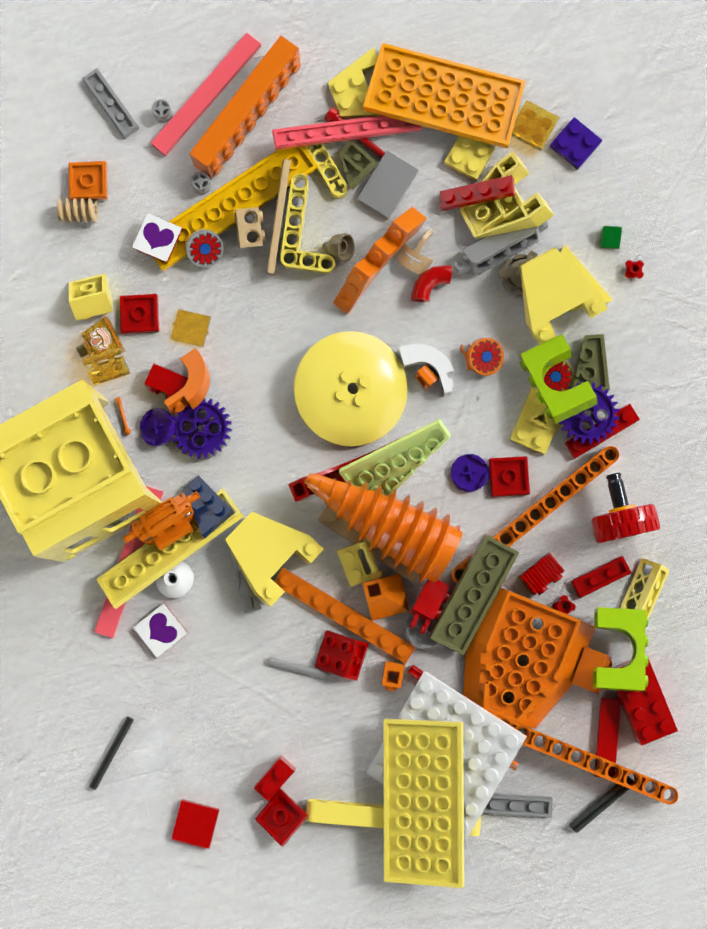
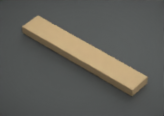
(278, 217)

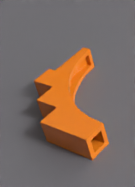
(379, 255)

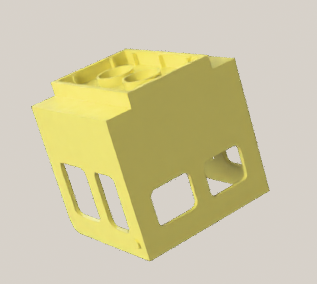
(68, 474)

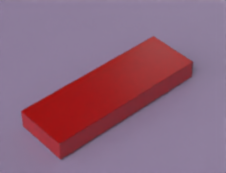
(601, 576)

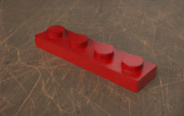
(477, 193)
(627, 418)

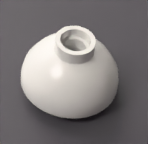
(183, 582)

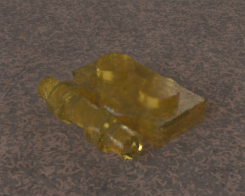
(106, 370)

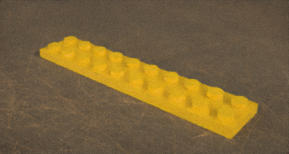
(248, 190)

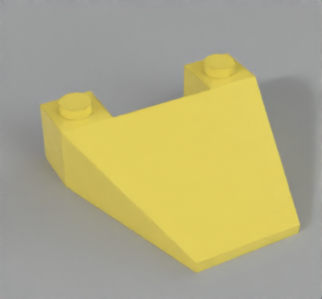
(506, 213)
(552, 288)
(263, 547)

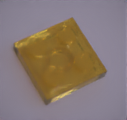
(534, 125)

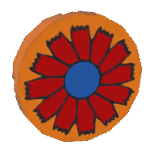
(485, 356)

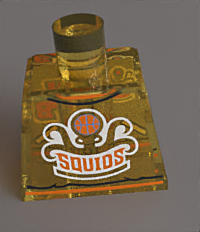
(100, 337)

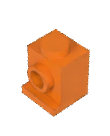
(398, 669)

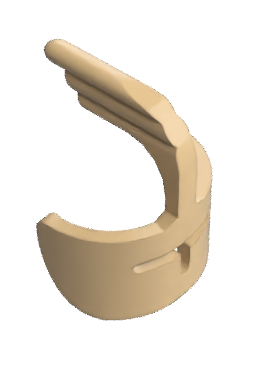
(415, 266)

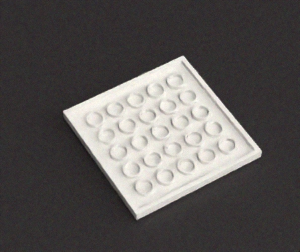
(487, 742)

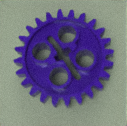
(573, 423)
(212, 441)

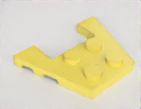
(351, 88)

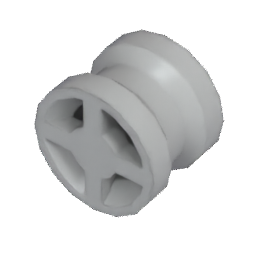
(159, 107)
(199, 179)

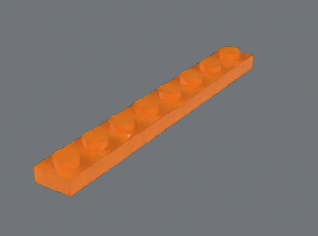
(344, 615)

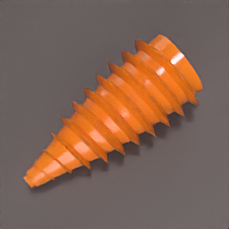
(392, 525)

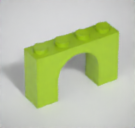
(558, 404)
(632, 624)

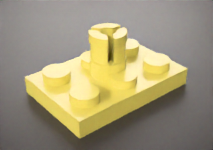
(533, 426)

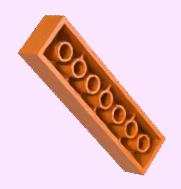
(246, 107)

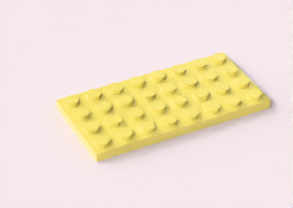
(423, 802)

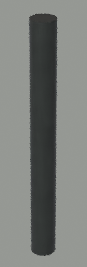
(111, 753)

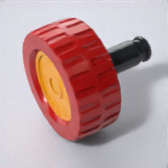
(624, 519)

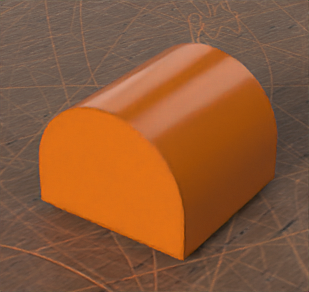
(426, 377)

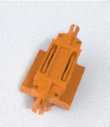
(165, 522)

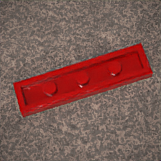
(608, 731)

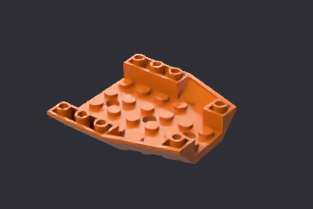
(551, 655)

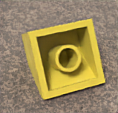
(90, 297)

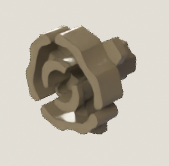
(514, 272)

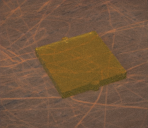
(190, 328)

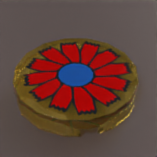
(560, 377)

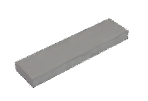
(110, 103)
(520, 805)

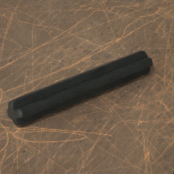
(599, 806)

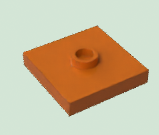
(88, 180)

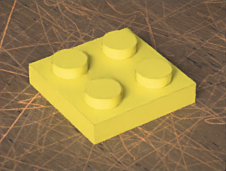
(469, 157)

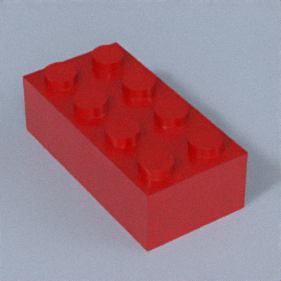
(647, 710)

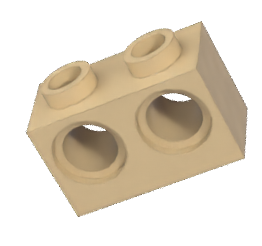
(244, 228)

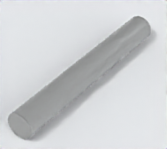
(298, 668)

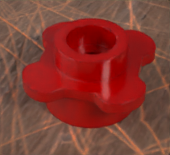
(629, 273)
(564, 601)

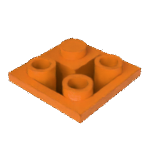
(385, 597)

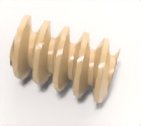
(77, 211)

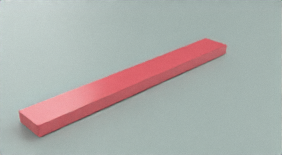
(206, 94)
(340, 131)
(109, 615)

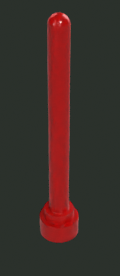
(333, 115)

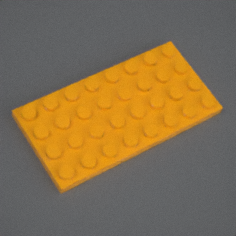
(444, 95)

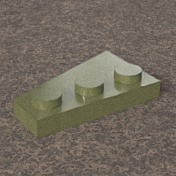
(593, 362)

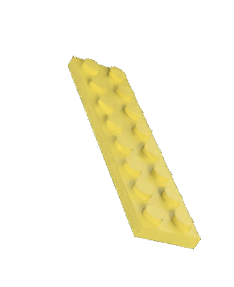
(150, 563)

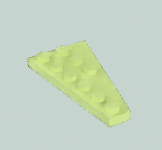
(398, 460)

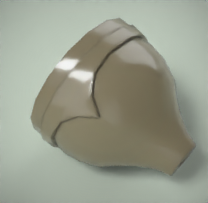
(340, 247)

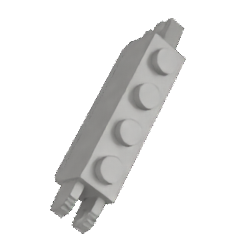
(496, 249)

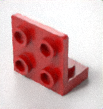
(341, 655)

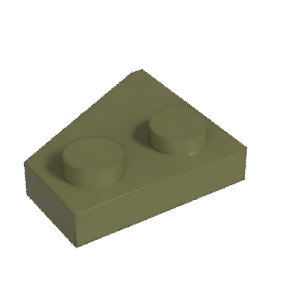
(356, 163)

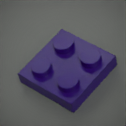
(576, 143)

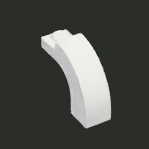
(424, 354)

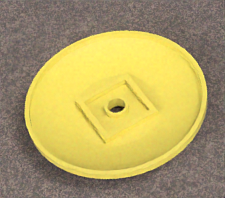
(324, 396)

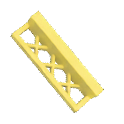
(651, 589)

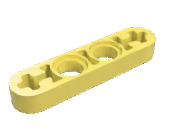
(328, 164)

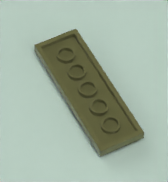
(473, 594)

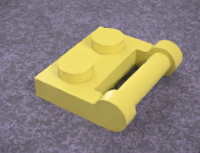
(353, 563)

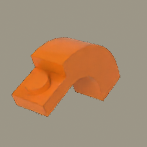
(196, 385)

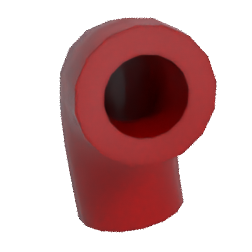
(428, 280)

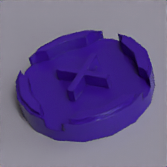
(157, 427)
(469, 472)

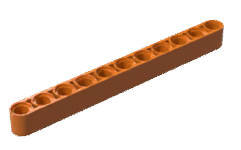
(556, 496)
(602, 767)

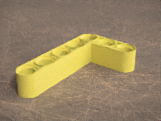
(289, 230)

